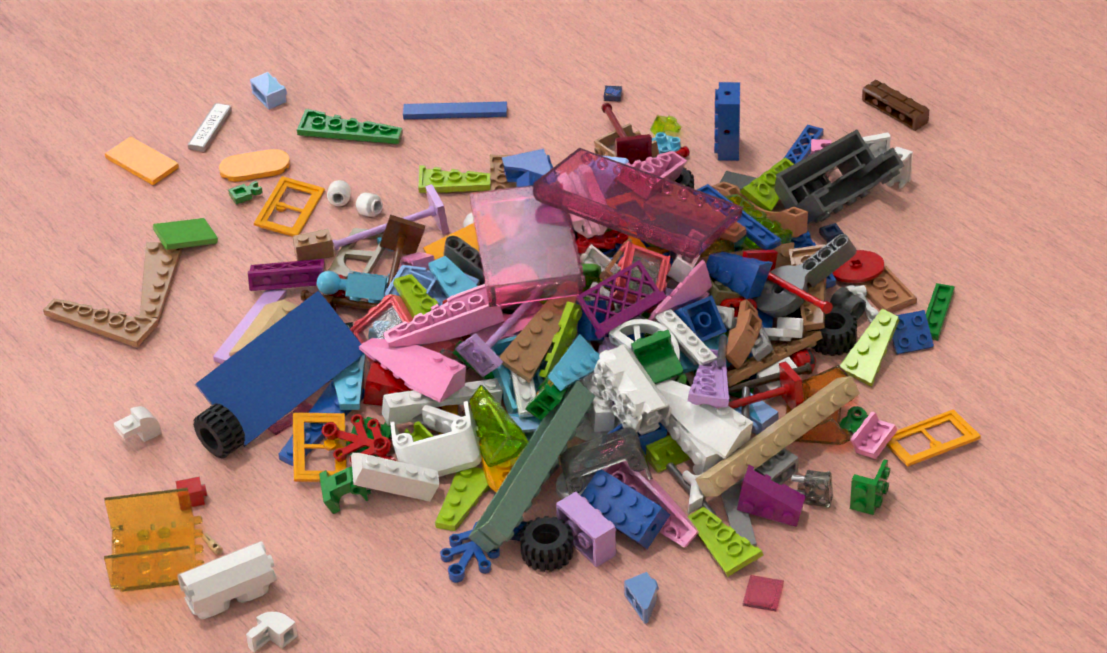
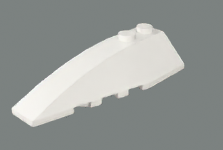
(715, 428)

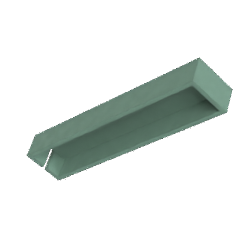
(532, 469)

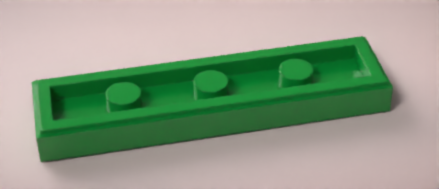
(938, 308)

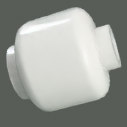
(339, 193)
(369, 204)

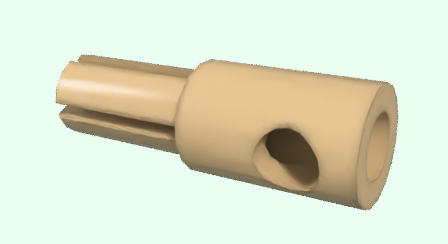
(212, 544)

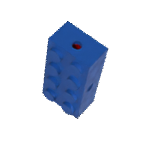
(727, 121)
(625, 508)

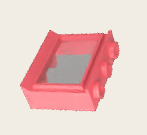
(655, 264)
(381, 319)

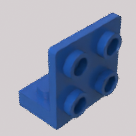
(912, 333)

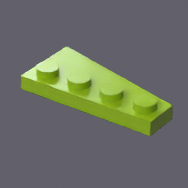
(414, 295)
(564, 338)
(462, 496)
(723, 542)

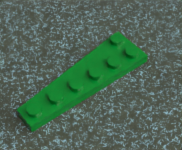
(318, 124)

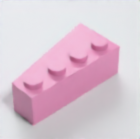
(665, 165)

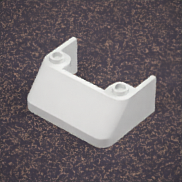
(444, 452)

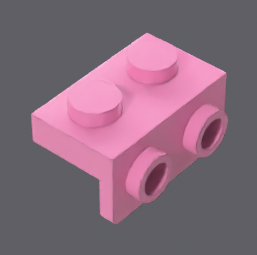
(872, 436)

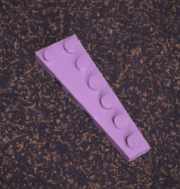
(710, 385)

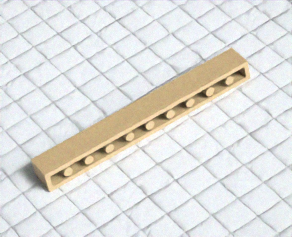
(777, 436)

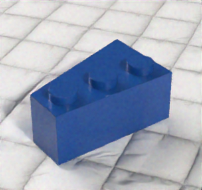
(739, 273)

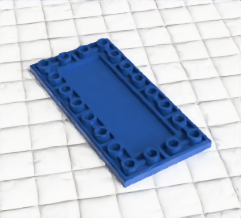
(282, 366)

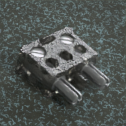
(816, 487)

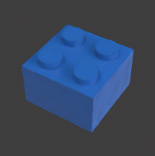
(702, 318)

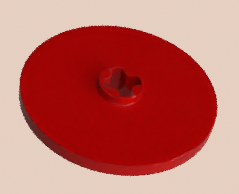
(860, 268)

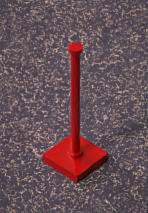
(771, 256)
(790, 389)

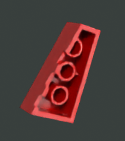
(382, 382)

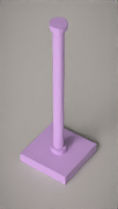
(436, 210)
(479, 353)

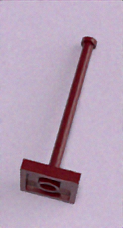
(631, 147)

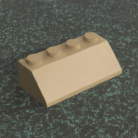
(266, 318)

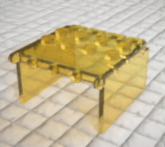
(151, 539)

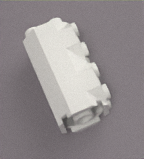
(635, 395)
(236, 575)

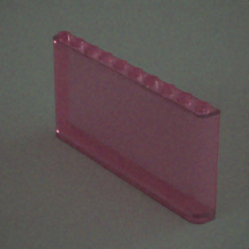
(636, 203)
(525, 247)

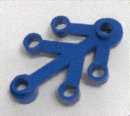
(457, 570)

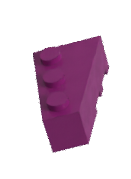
(769, 499)

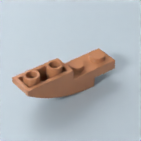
(744, 335)

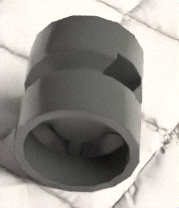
(846, 299)

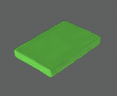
(185, 233)

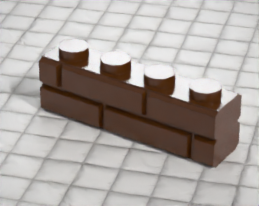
(895, 104)

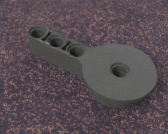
(469, 261)
(779, 302)

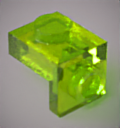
(664, 124)

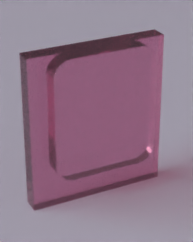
(763, 593)

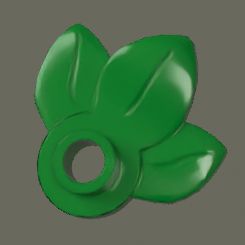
(853, 422)

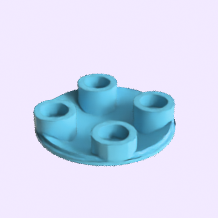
(667, 143)

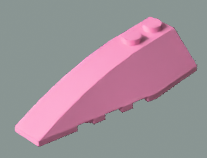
(458, 317)
(419, 367)
(678, 525)

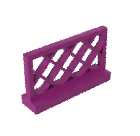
(285, 274)
(627, 314)

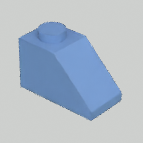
(642, 595)

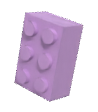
(591, 531)

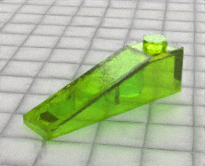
(498, 432)

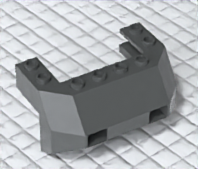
(809, 189)

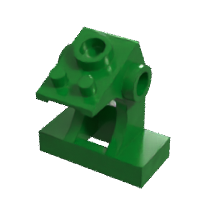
(337, 485)

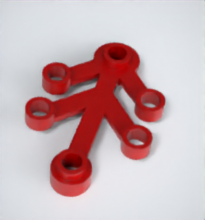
(601, 241)
(358, 441)

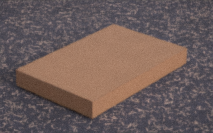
(888, 292)

